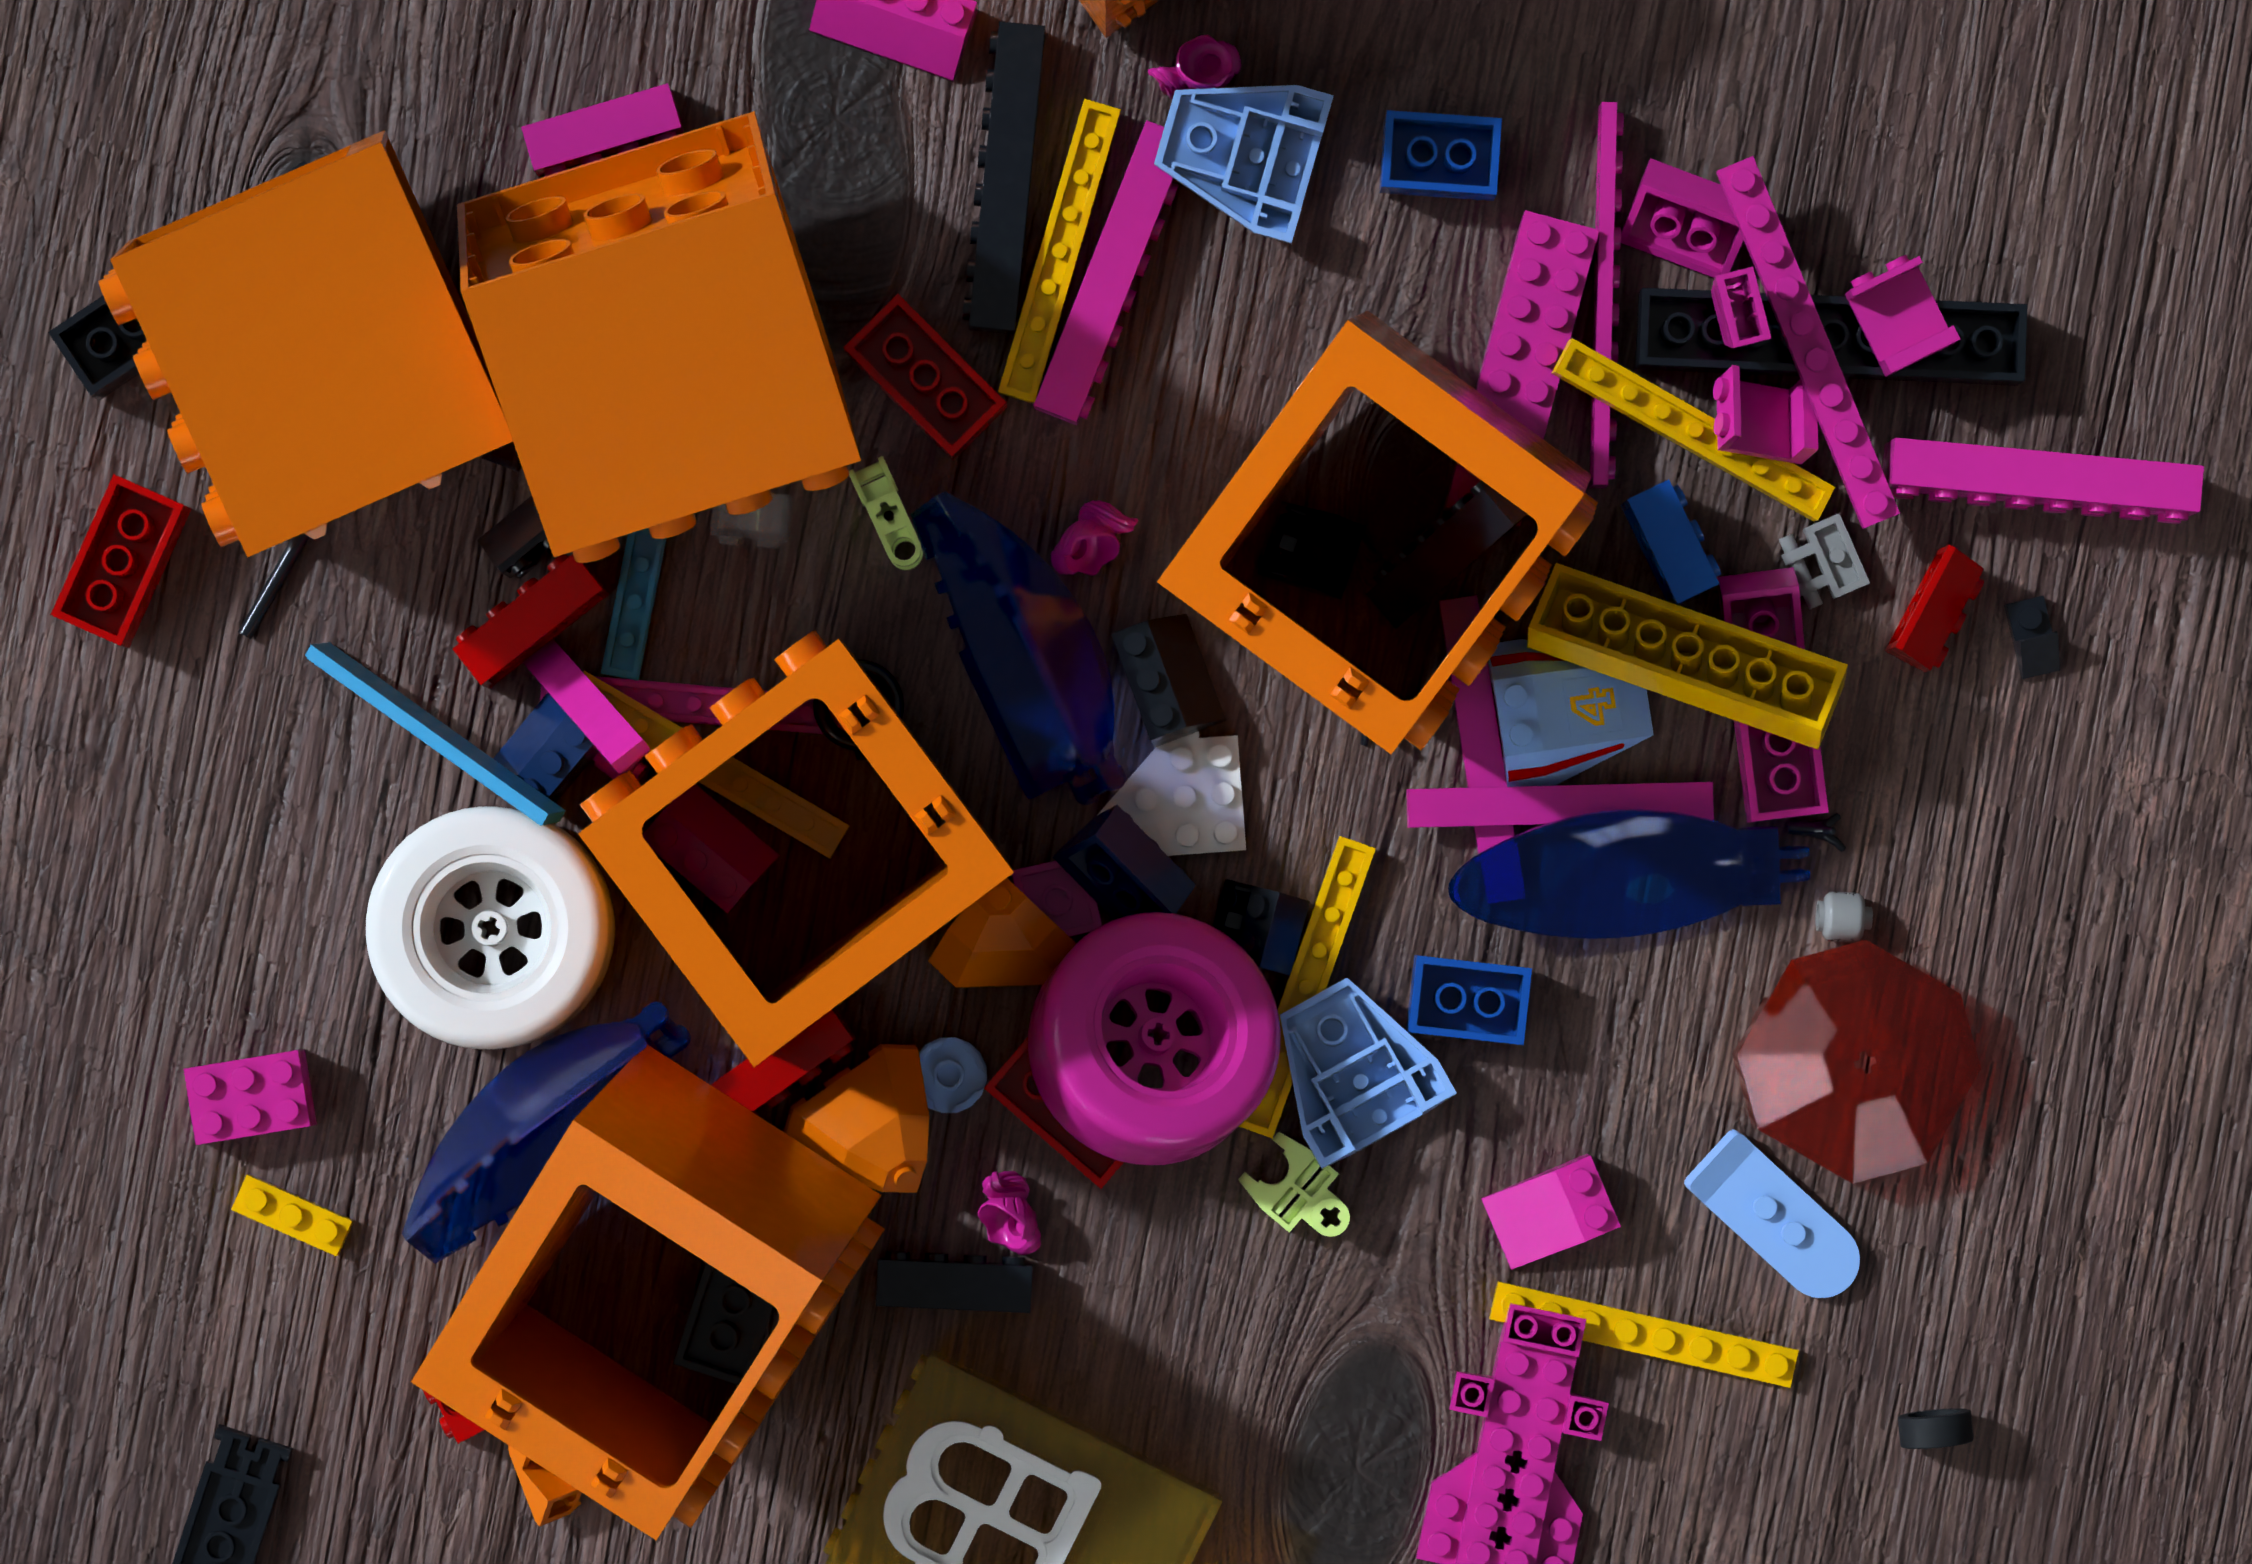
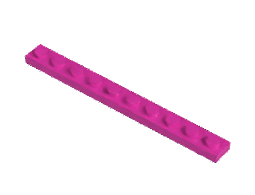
(1605, 279)
(1807, 342)

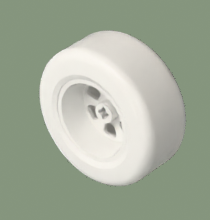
(424, 973)

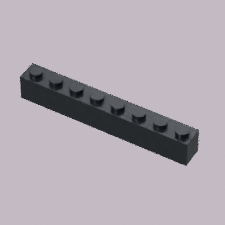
(1006, 179)

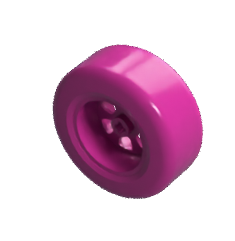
(1201, 975)

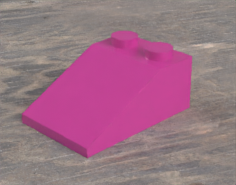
(1764, 604)
(1551, 1211)

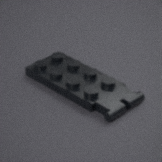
(232, 1501)

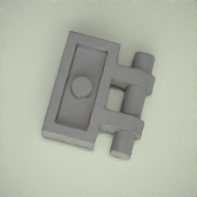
(1834, 555)

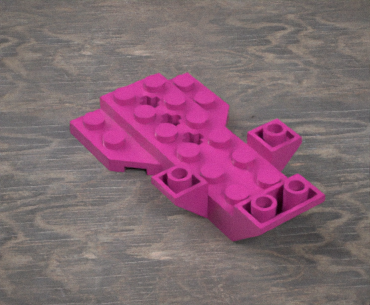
(1524, 1411)

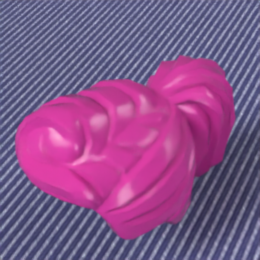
(1199, 65)
(1091, 539)
(1008, 1214)

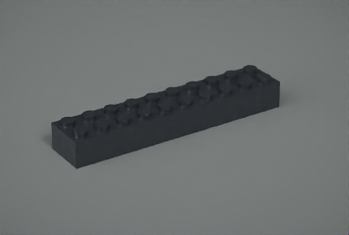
(1683, 334)

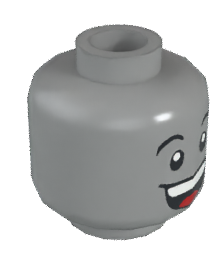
(1843, 917)

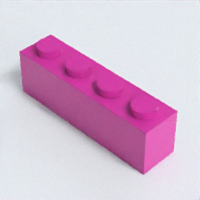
(602, 130)

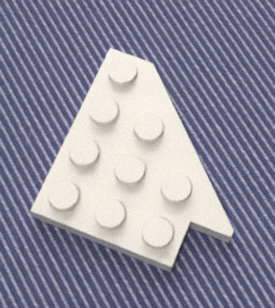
(1188, 796)

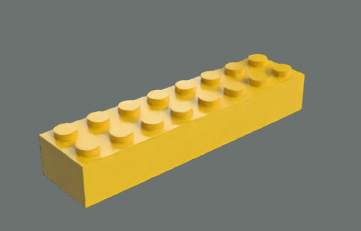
(1687, 656)

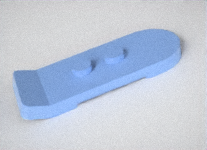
(1775, 1217)

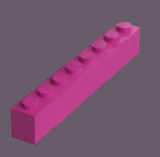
(1108, 283)

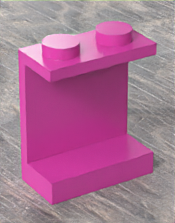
(1899, 315)
(1764, 419)

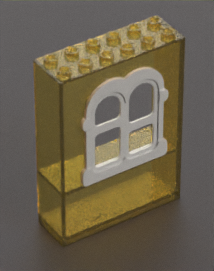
(1116, 1503)

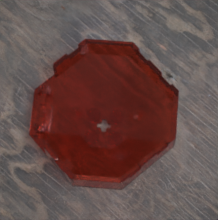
(1803, 1053)

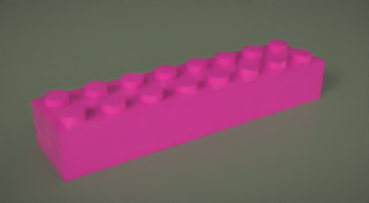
(1532, 325)
(2044, 479)

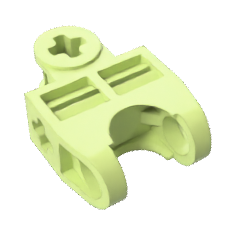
(882, 497)
(1276, 1196)

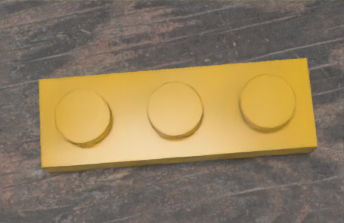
(292, 1215)

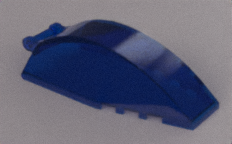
(1025, 651)
(517, 1123)

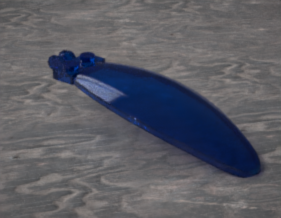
(1623, 874)

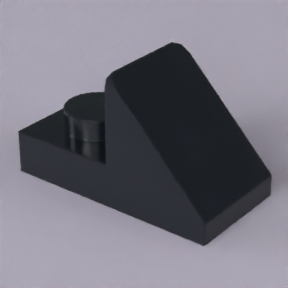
(2033, 637)

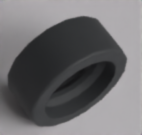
(1935, 1428)

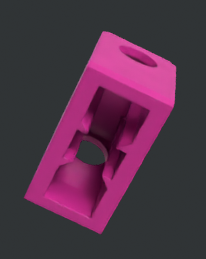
(1740, 308)

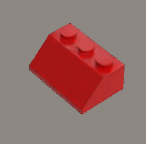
(1936, 609)

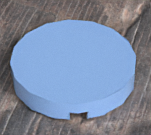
(952, 1074)

